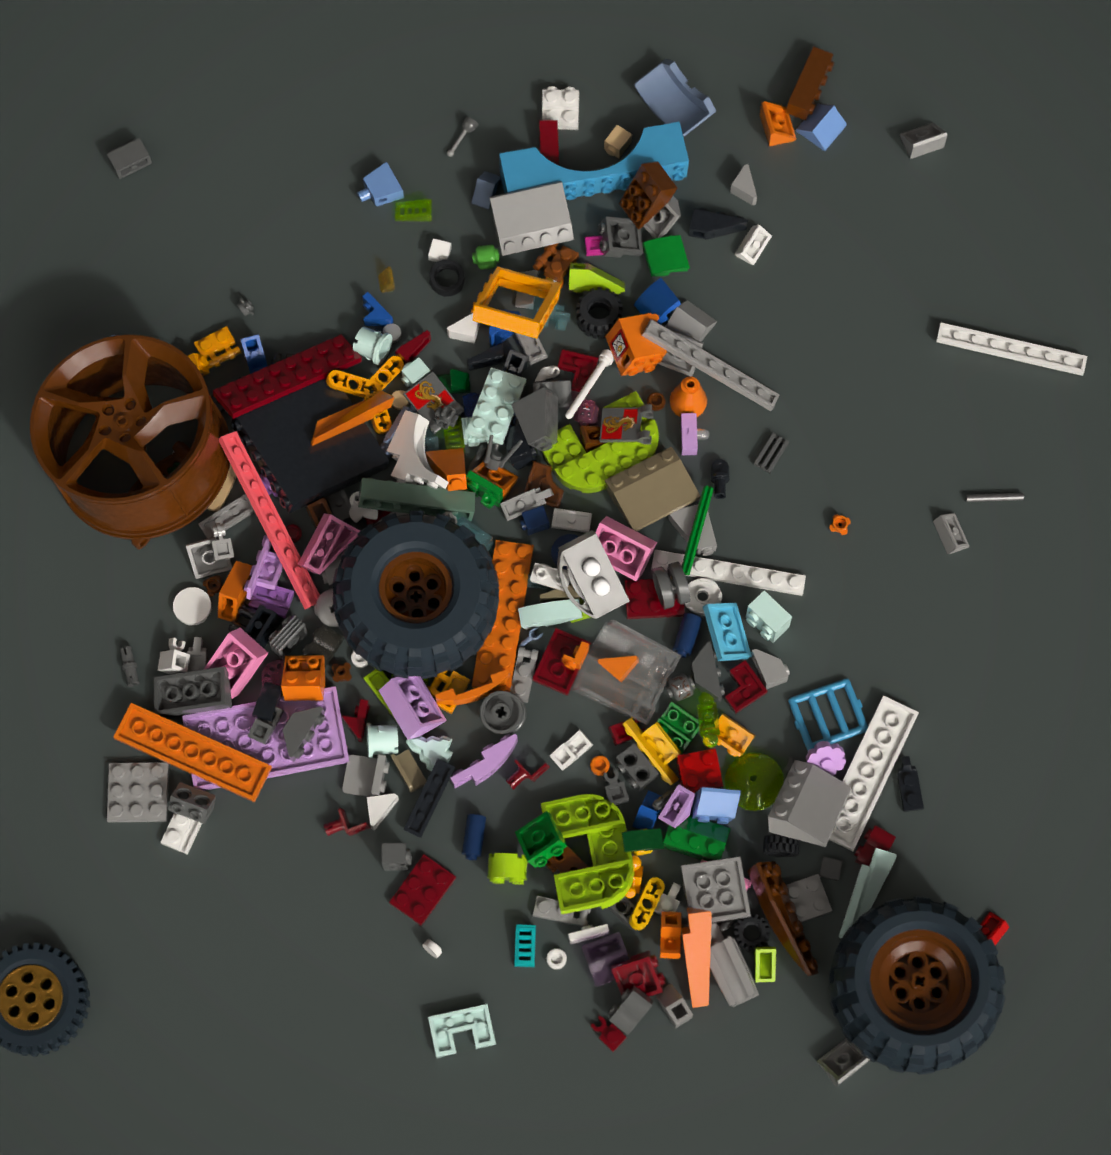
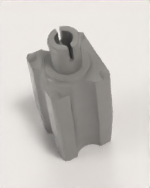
(730, 969)

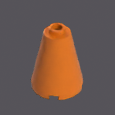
(688, 397)

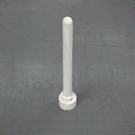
(605, 359)

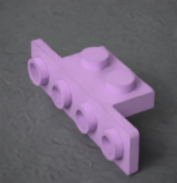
(266, 571)

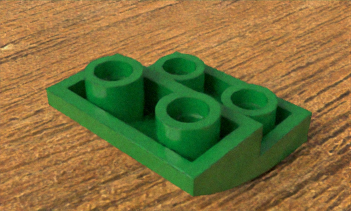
(665, 255)
(679, 725)

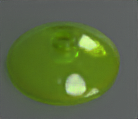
(763, 791)

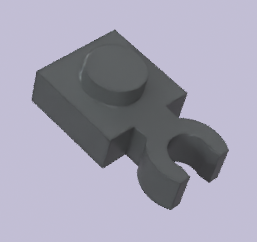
(615, 791)

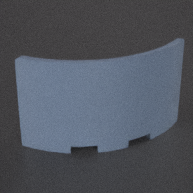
(672, 99)

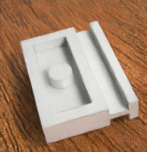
(181, 833)

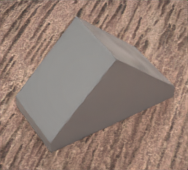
(744, 187)

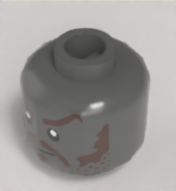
(680, 687)

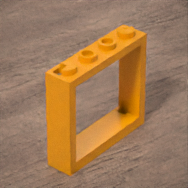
(522, 283)

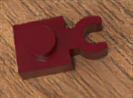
(619, 734)
(610, 1036)

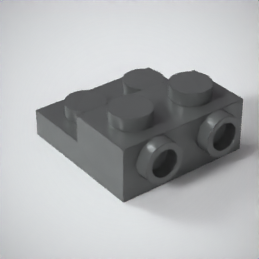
(619, 237)

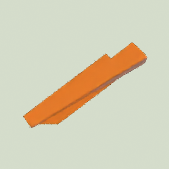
(697, 954)

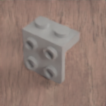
(365, 775)

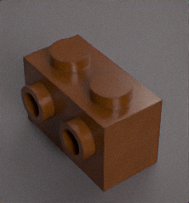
(566, 862)

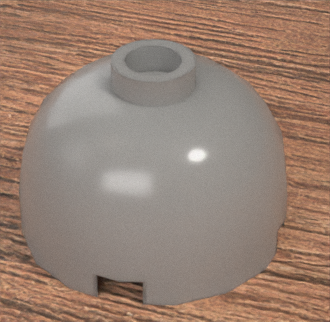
(325, 610)

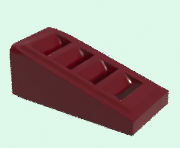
(412, 348)

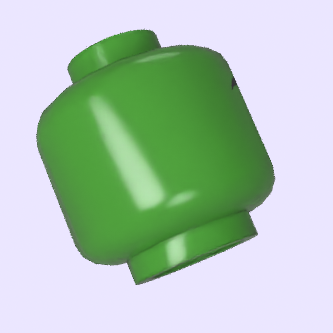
(486, 256)

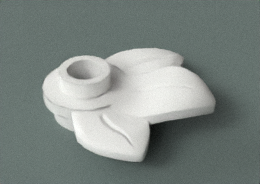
(357, 513)

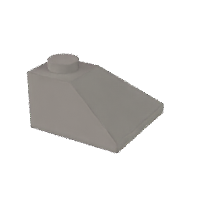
(664, 219)

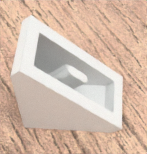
(464, 330)
(379, 807)

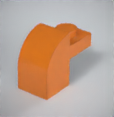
(670, 935)

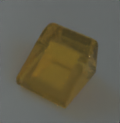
(386, 280)

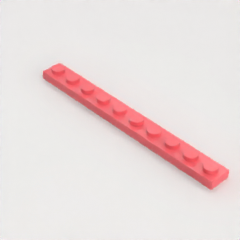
(269, 518)

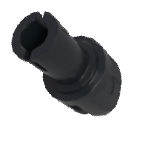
(720, 477)

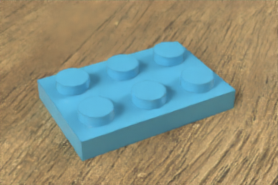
(727, 631)

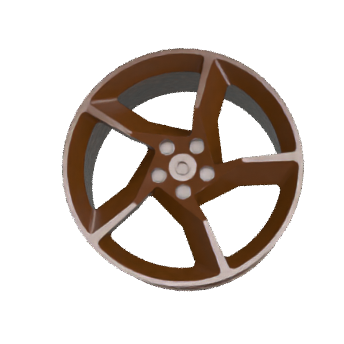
(124, 428)

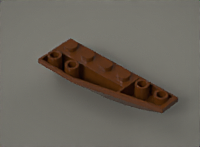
(781, 914)

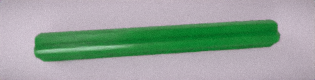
(697, 529)

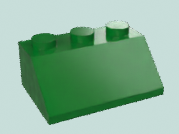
(697, 839)

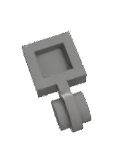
(222, 547)

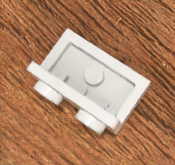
(548, 576)

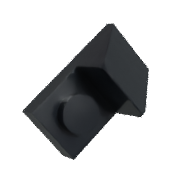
(515, 363)

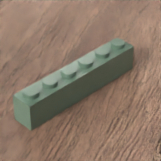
(407, 496)

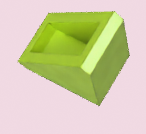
(765, 964)

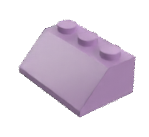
(412, 705)

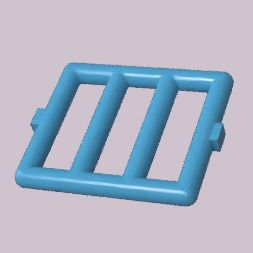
(829, 691)

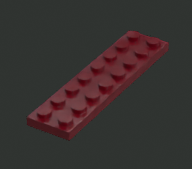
(286, 376)

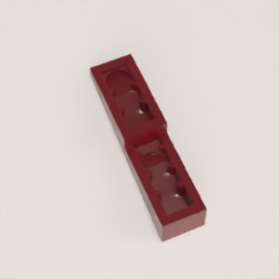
(549, 140)

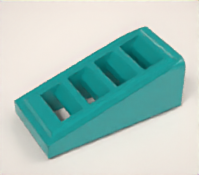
(525, 928)

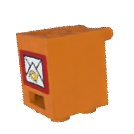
(632, 350)

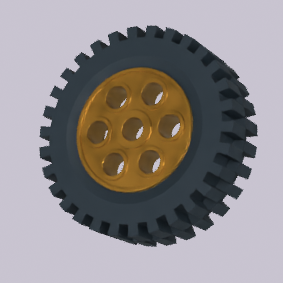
(67, 990)

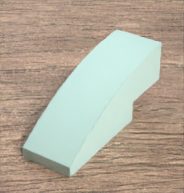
(548, 614)

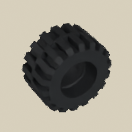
(595, 299)

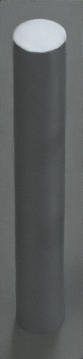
(994, 497)

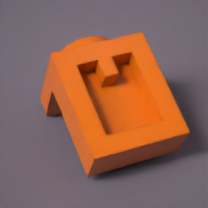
(579, 653)

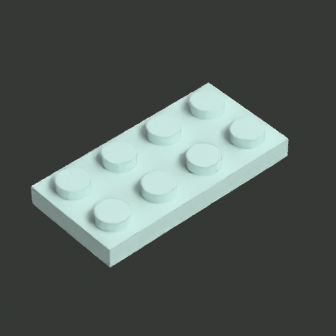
(494, 407)

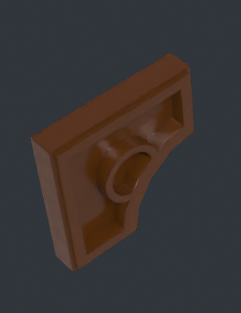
(542, 477)

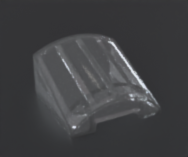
(643, 685)

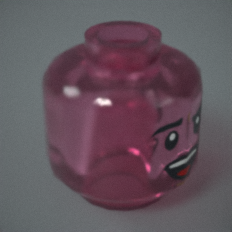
(587, 413)

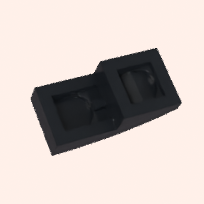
(267, 701)

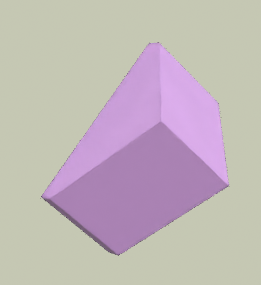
(678, 807)

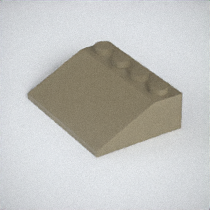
(652, 489)

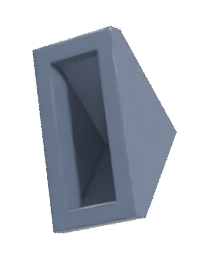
(485, 187)

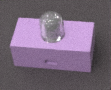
(691, 434)

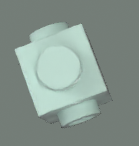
(414, 372)

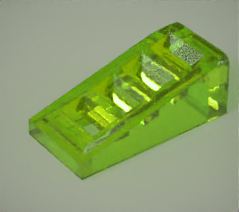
(424, 203)
(460, 433)

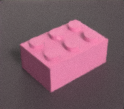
(625, 547)
(241, 658)

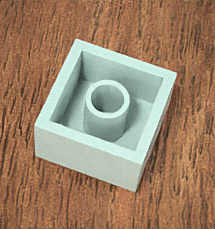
(768, 617)

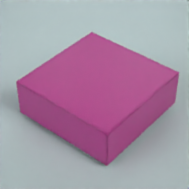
(592, 245)

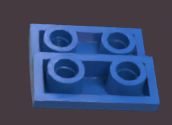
(657, 300)

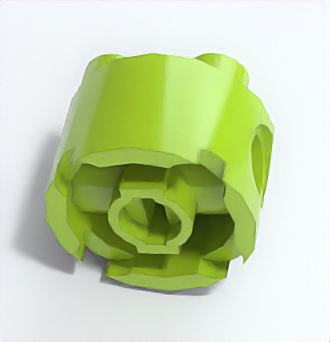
(507, 867)

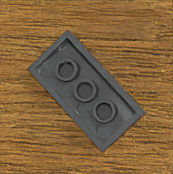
(192, 692)

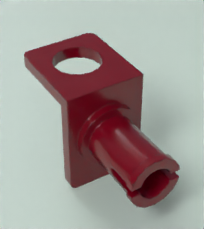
(522, 773)
(343, 823)

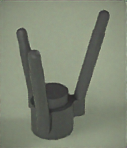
(494, 458)

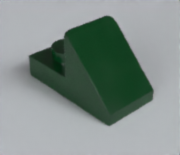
(456, 381)

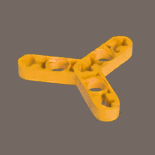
(374, 382)

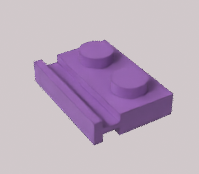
(275, 600)

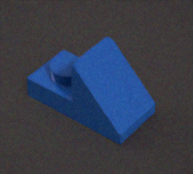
(377, 314)
(254, 352)
(646, 814)

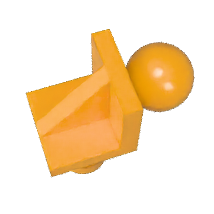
(636, 884)

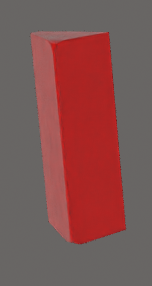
(994, 927)

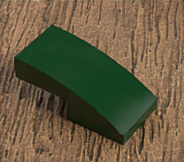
(642, 840)

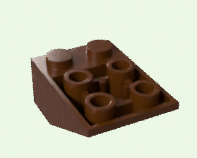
(647, 193)

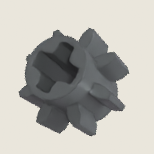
(446, 417)

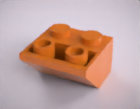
(303, 678)

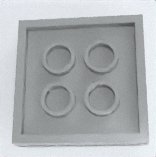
(138, 792)
(717, 888)

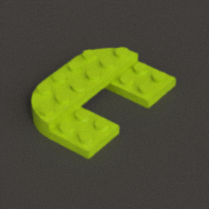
(590, 470)
(612, 868)

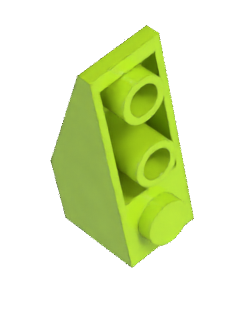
(586, 276)

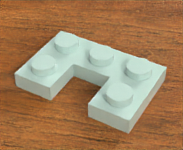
(446, 1024)

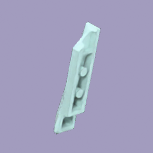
(867, 886)

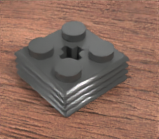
(288, 637)

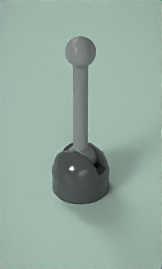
(468, 125)

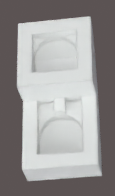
(571, 750)

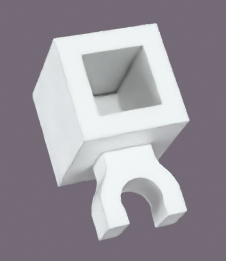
(174, 660)

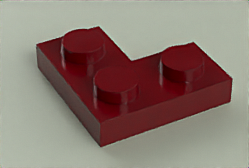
(579, 364)
(749, 687)

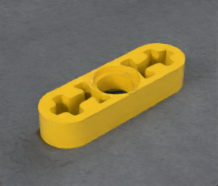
(654, 899)

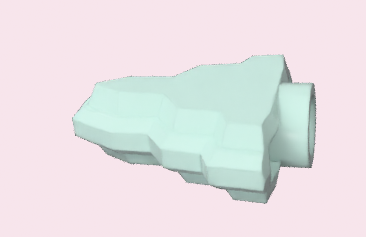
(431, 749)

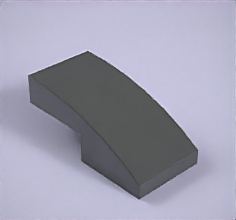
(263, 729)

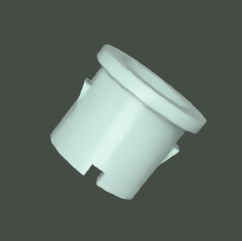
(373, 344)
(381, 739)

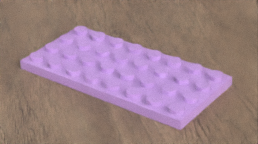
(233, 725)

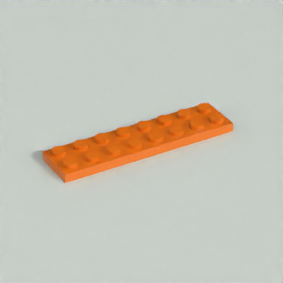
(500, 647)
(192, 752)

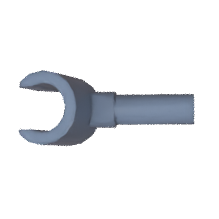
(531, 637)

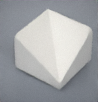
(439, 250)

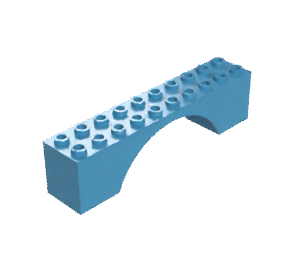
(657, 144)

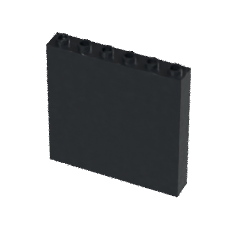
(281, 445)

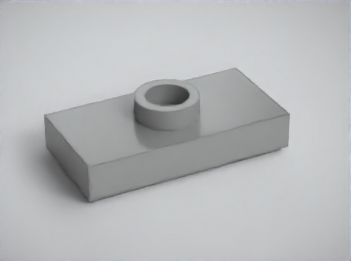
(532, 348)

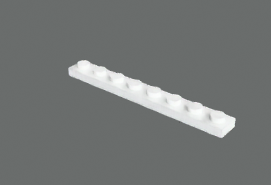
(1011, 349)
(735, 573)

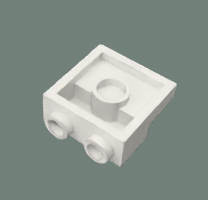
(561, 106)

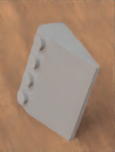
(531, 218)
(808, 804)

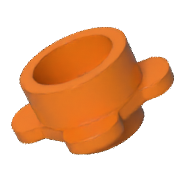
(841, 529)

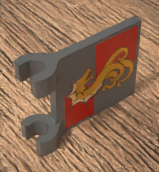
(428, 396)
(625, 424)

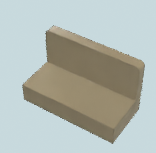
(409, 770)

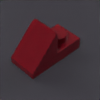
(358, 724)

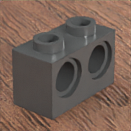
(641, 764)
(192, 803)
(395, 856)

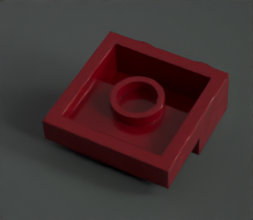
(639, 972)

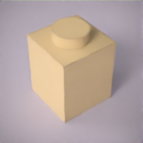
(617, 141)

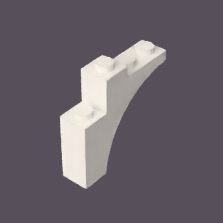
(409, 452)

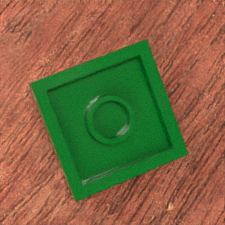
(489, 492)

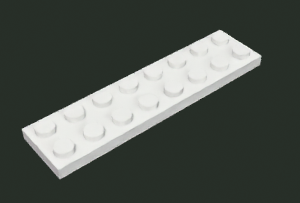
(872, 768)

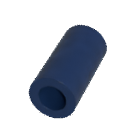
(687, 634)
(473, 836)

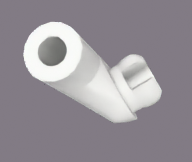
(547, 373)

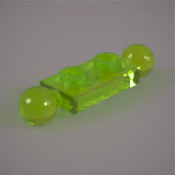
(708, 720)

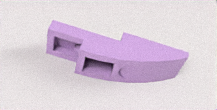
(493, 758)

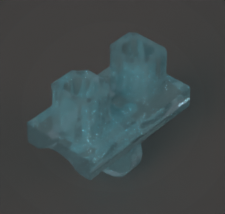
(561, 318)

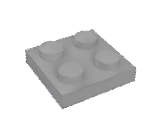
(809, 898)

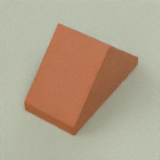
(619, 666)

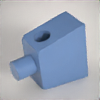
(381, 186)

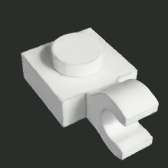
(668, 902)

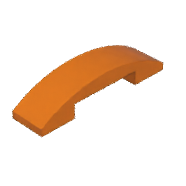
(497, 681)

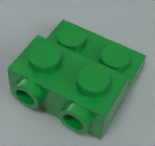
(541, 840)

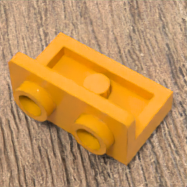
(733, 736)

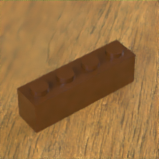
(809, 83)

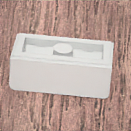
(753, 244)

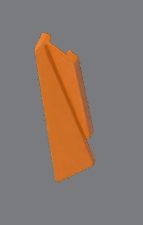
(351, 417)

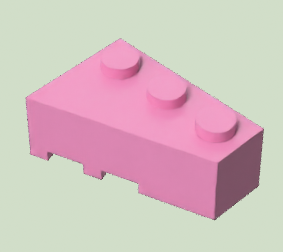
(327, 543)

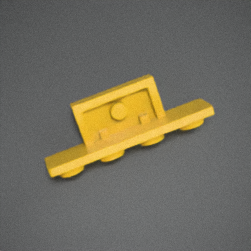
(656, 746)

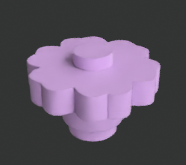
(827, 757)

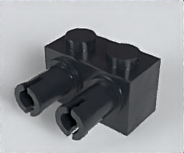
(261, 624)

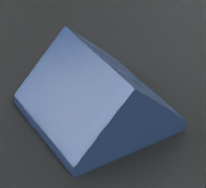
(822, 126)

